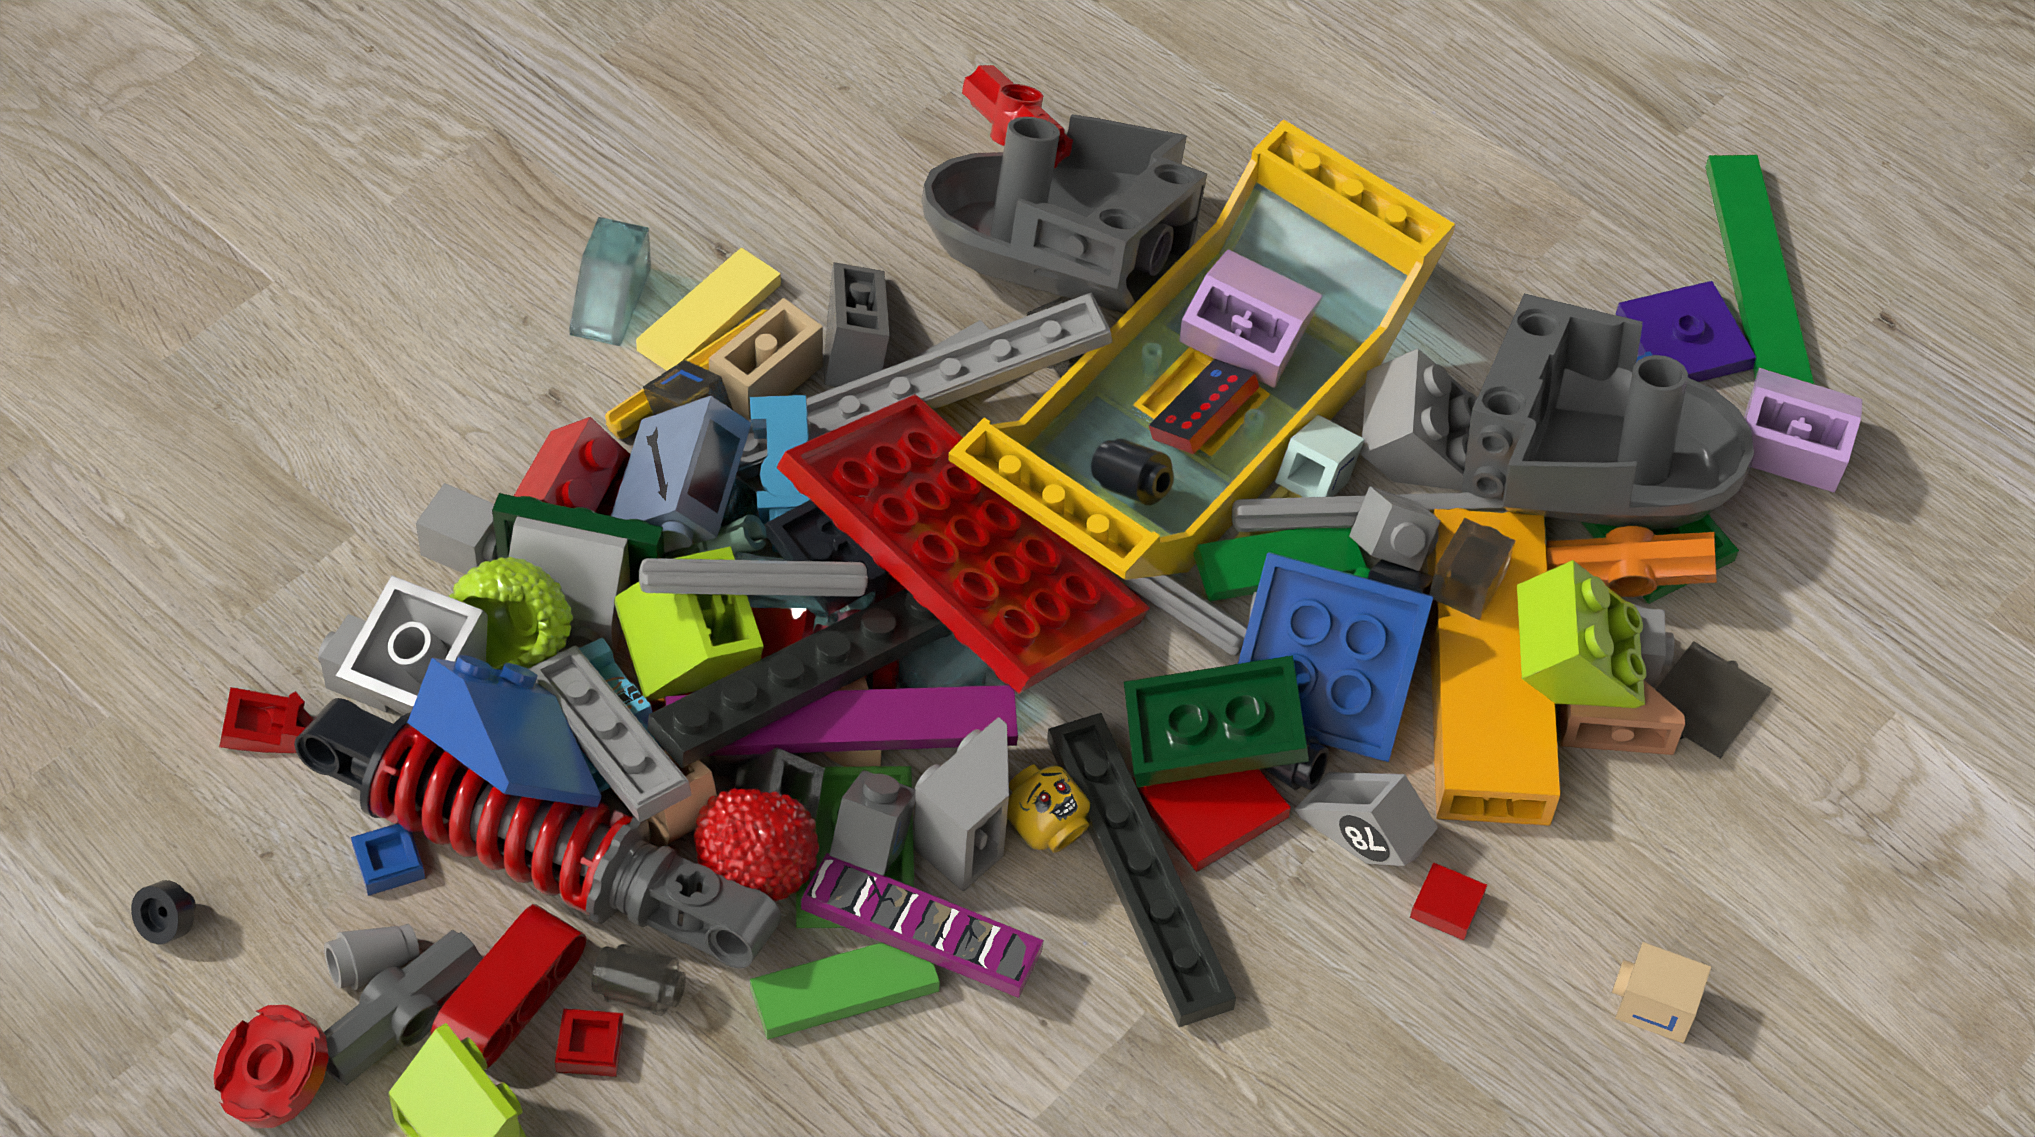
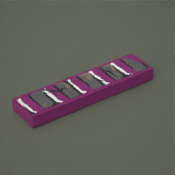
(922, 925)

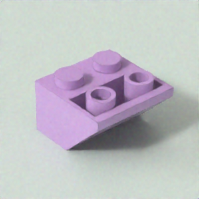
(1248, 316)
(1801, 429)

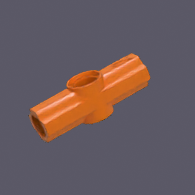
(1637, 560)

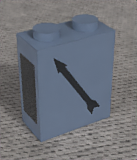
(683, 471)

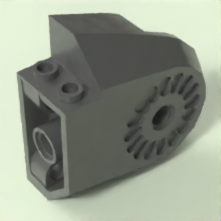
(1093, 224)
(1593, 434)

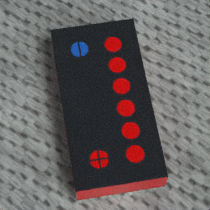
(1204, 406)

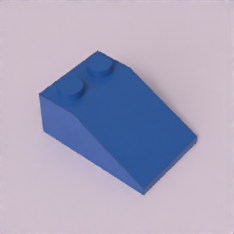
(503, 729)

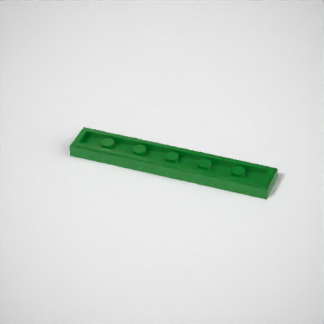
(1757, 266)

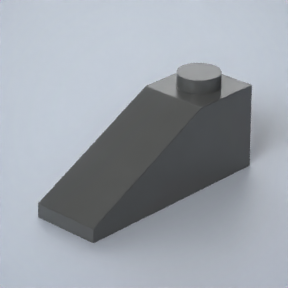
(855, 324)

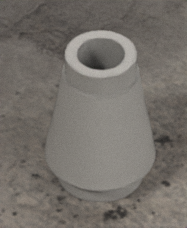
(362, 954)

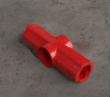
(1003, 101)

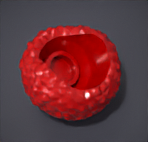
(757, 840)

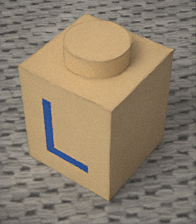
(1660, 991)

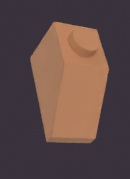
(1642, 729)

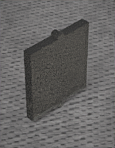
(1713, 697)

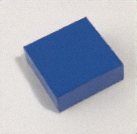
(387, 858)

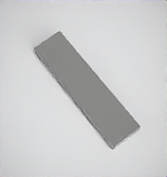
(612, 736)

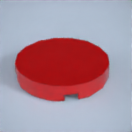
(271, 1066)

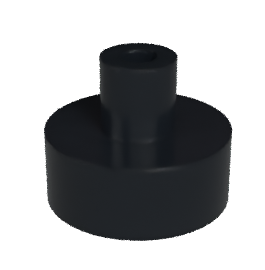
(163, 912)

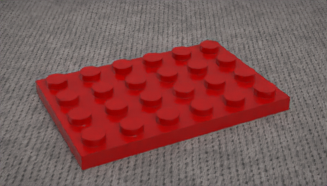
(959, 547)

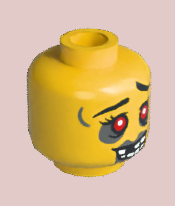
(1047, 808)

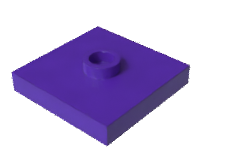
(1691, 328)

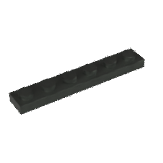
(793, 677)
(1143, 872)

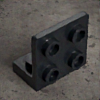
(812, 536)

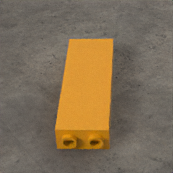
(1489, 724)

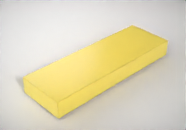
(709, 310)

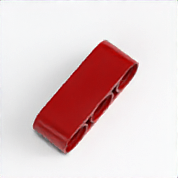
(512, 981)

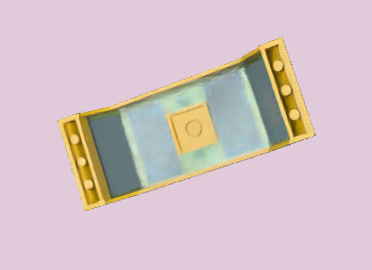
(1294, 213)

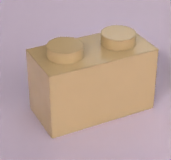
(769, 356)

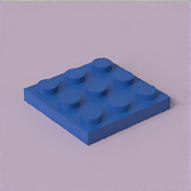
(1349, 648)

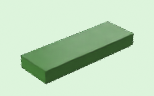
(840, 988)

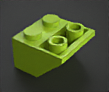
(687, 638)
(1580, 640)
(451, 1094)

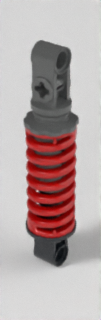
(537, 839)

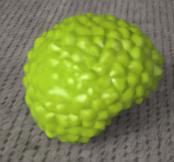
(523, 609)

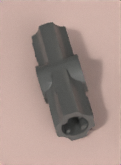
(399, 1006)

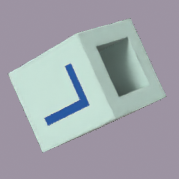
(1319, 459)

